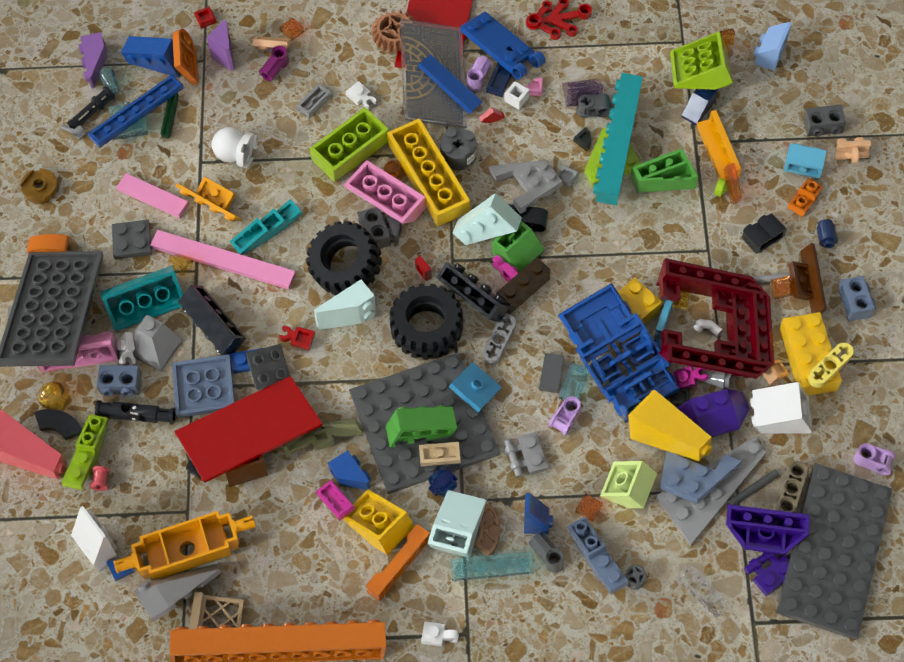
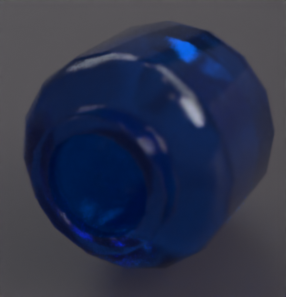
(442, 481)

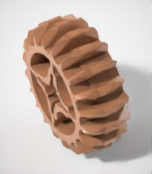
(387, 31)

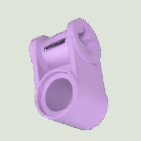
(563, 418)
(877, 459)

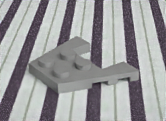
(535, 177)

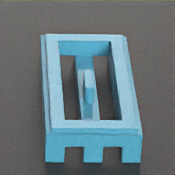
(663, 318)

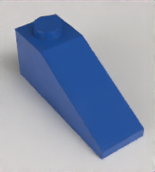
(536, 516)

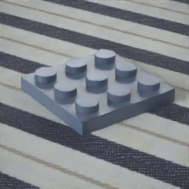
(202, 385)

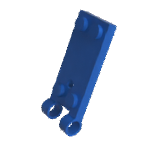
(496, 42)

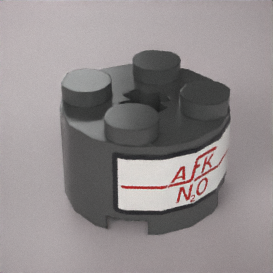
(458, 148)

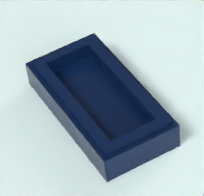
(498, 81)

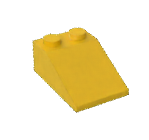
(379, 521)

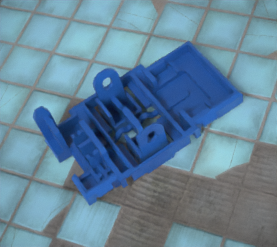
(601, 322)

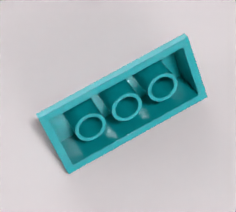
(142, 296)

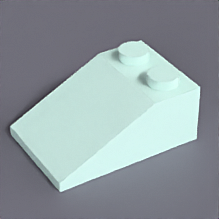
(347, 308)

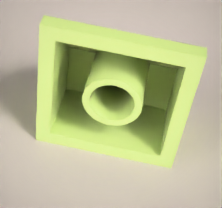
(629, 484)

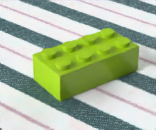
(349, 144)

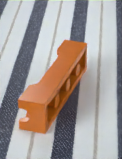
(383, 581)

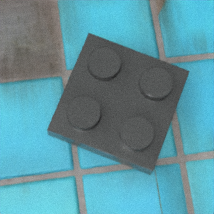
(131, 239)

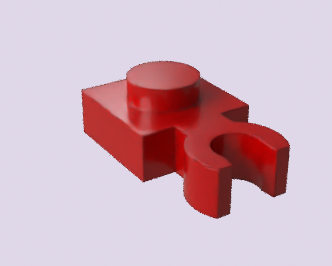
(300, 338)

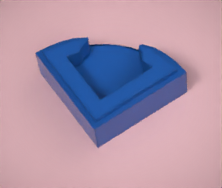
(117, 576)

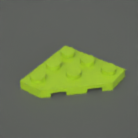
(593, 162)

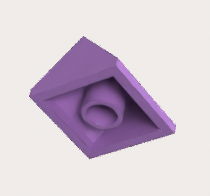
(220, 45)

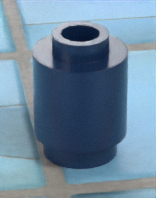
(827, 233)

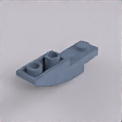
(596, 555)

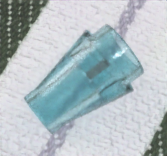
(108, 79)

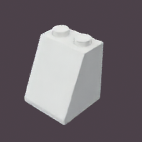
(781, 409)

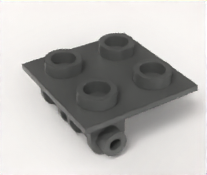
(267, 366)

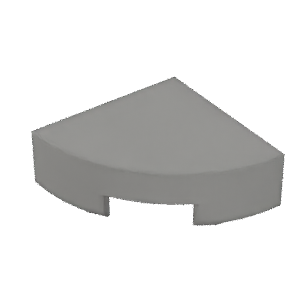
(568, 176)

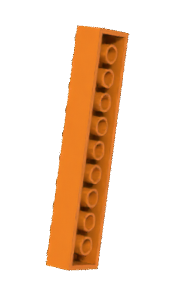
(280, 643)

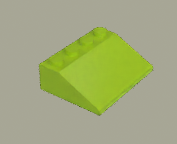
(701, 64)

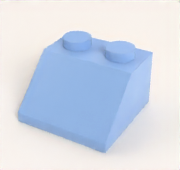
(772, 46)

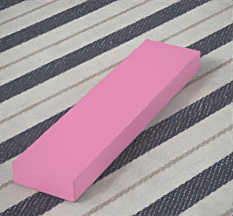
(152, 195)

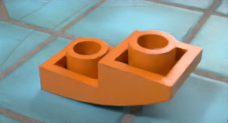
(805, 197)
(48, 243)

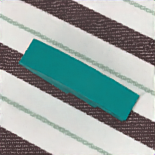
(264, 229)

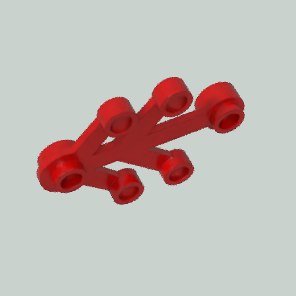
(537, 21)

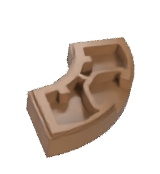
(489, 532)

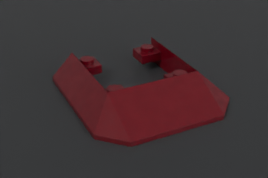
(747, 318)

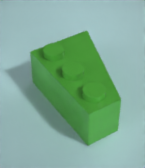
(419, 423)

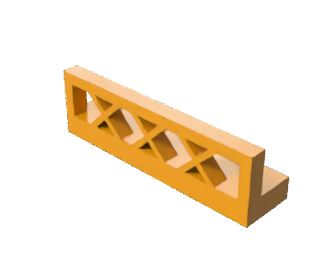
(717, 144)

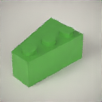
(665, 173)

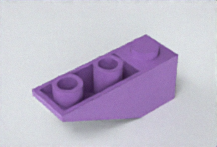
(94, 56)

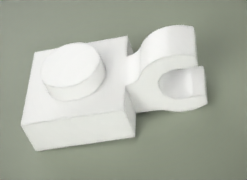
(126, 347)
(435, 634)

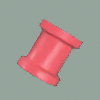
(99, 478)

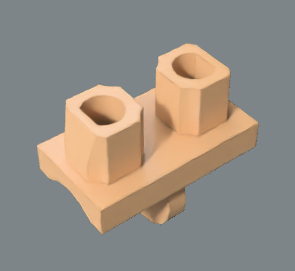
(852, 149)

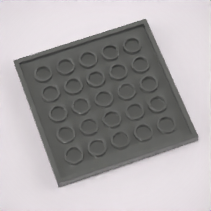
(412, 388)

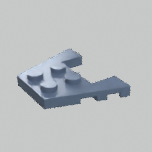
(692, 479)

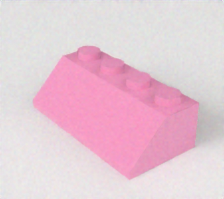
(386, 193)
(92, 351)

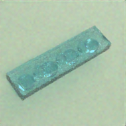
(491, 566)

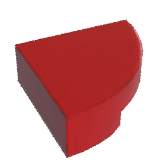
(491, 115)

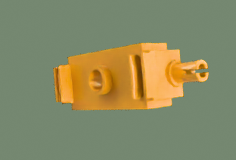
(165, 545)

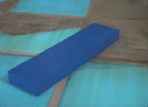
(450, 84)

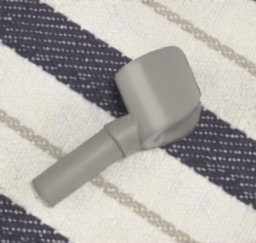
(77, 132)

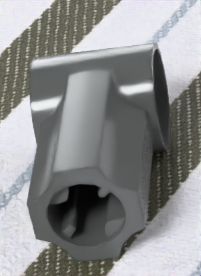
(547, 551)

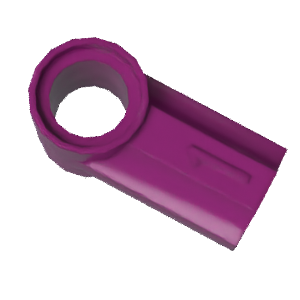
(274, 63)

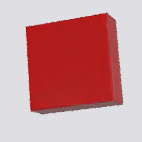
(205, 17)
(423, 268)

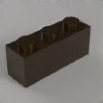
(525, 284)

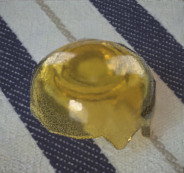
(53, 396)

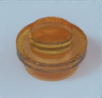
(393, 168)

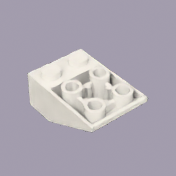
(93, 539)

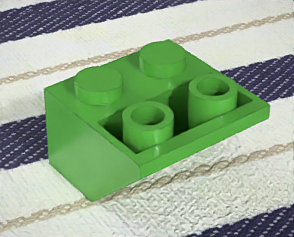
(518, 247)

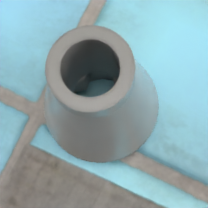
(718, 379)

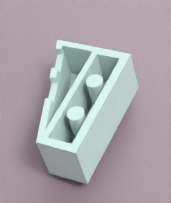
(487, 221)

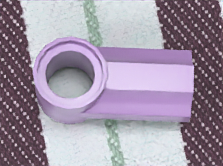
(478, 73)

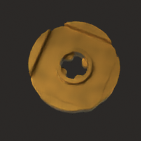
(42, 194)

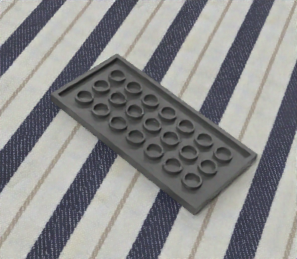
(50, 309)
(836, 562)

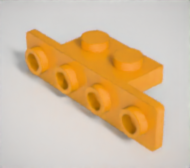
(214, 195)

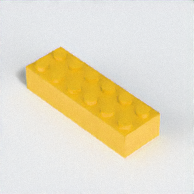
(428, 172)

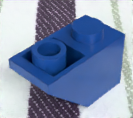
(348, 473)

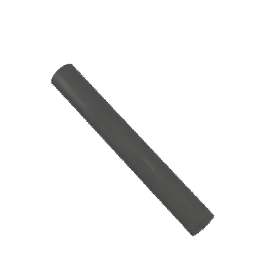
(754, 487)

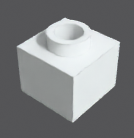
(516, 95)

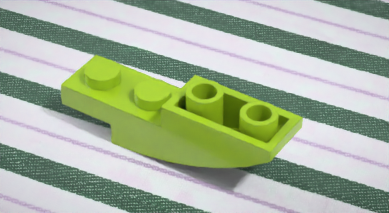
(87, 452)

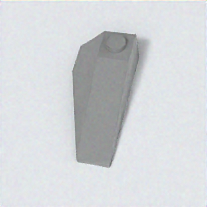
(162, 593)

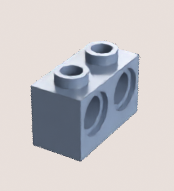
(852, 298)
(119, 375)

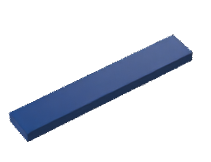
(135, 111)

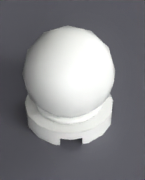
(234, 146)

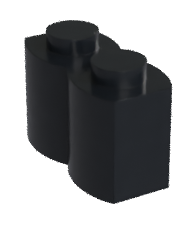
(763, 233)

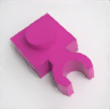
(507, 271)
(687, 377)

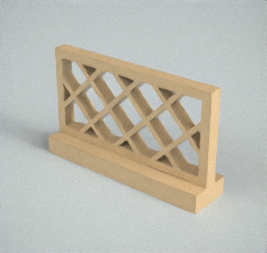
(199, 609)

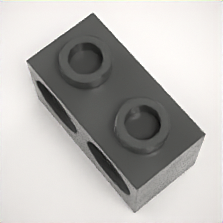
(826, 118)
(377, 227)

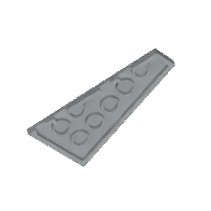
(692, 517)

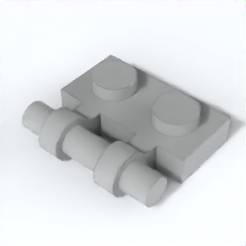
(532, 454)

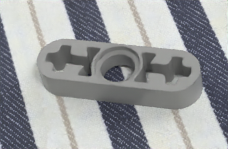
(500, 347)

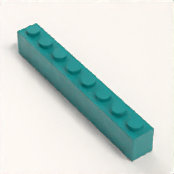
(618, 140)

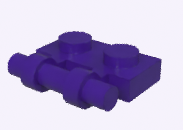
(773, 576)

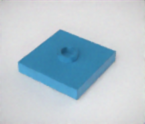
(475, 387)

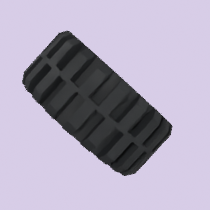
(329, 243)
(426, 299)

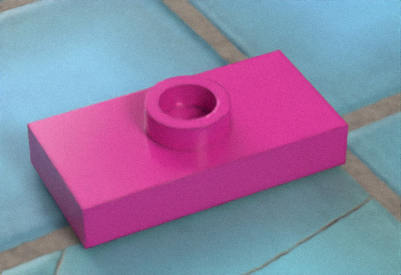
(335, 500)

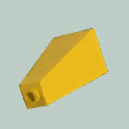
(667, 428)

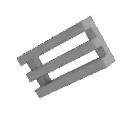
(316, 103)

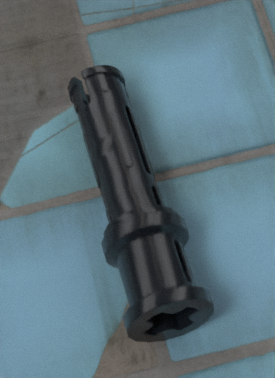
(95, 101)

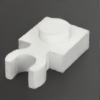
(360, 94)

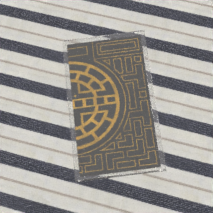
(420, 93)

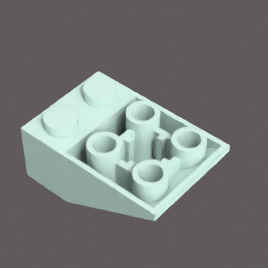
(457, 524)

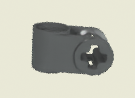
(596, 104)

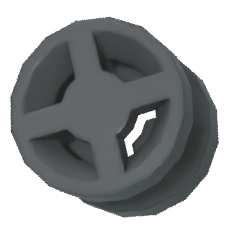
(637, 573)

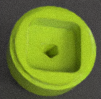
(721, 187)

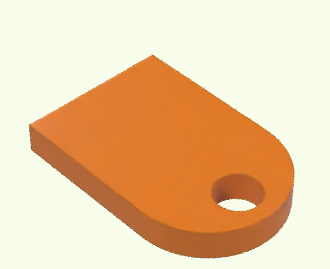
(185, 55)

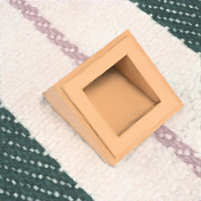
(775, 372)

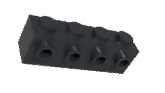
(474, 293)
(211, 320)

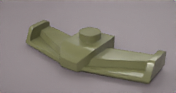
(323, 436)

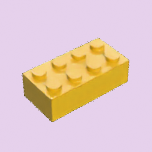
(806, 346)

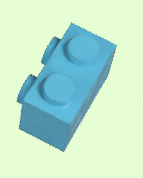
(804, 160)

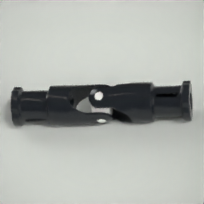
(138, 412)

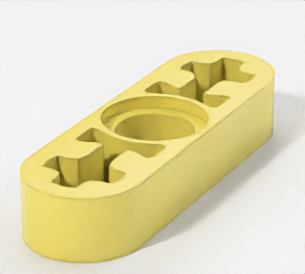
(829, 373)

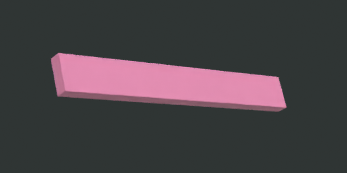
(223, 259)

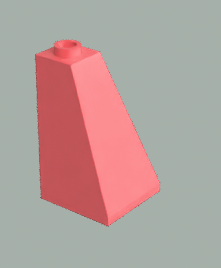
(26, 450)

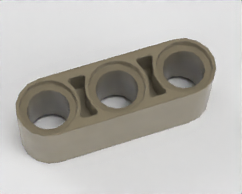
(795, 482)

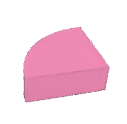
(536, 87)

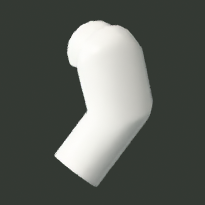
(708, 324)

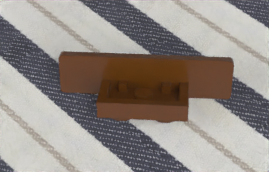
(807, 279)

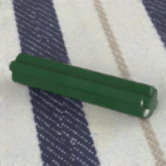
(169, 116)

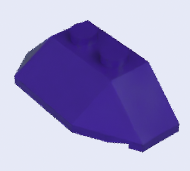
(717, 411)
(767, 529)

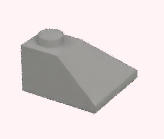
(154, 343)

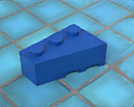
(151, 54)

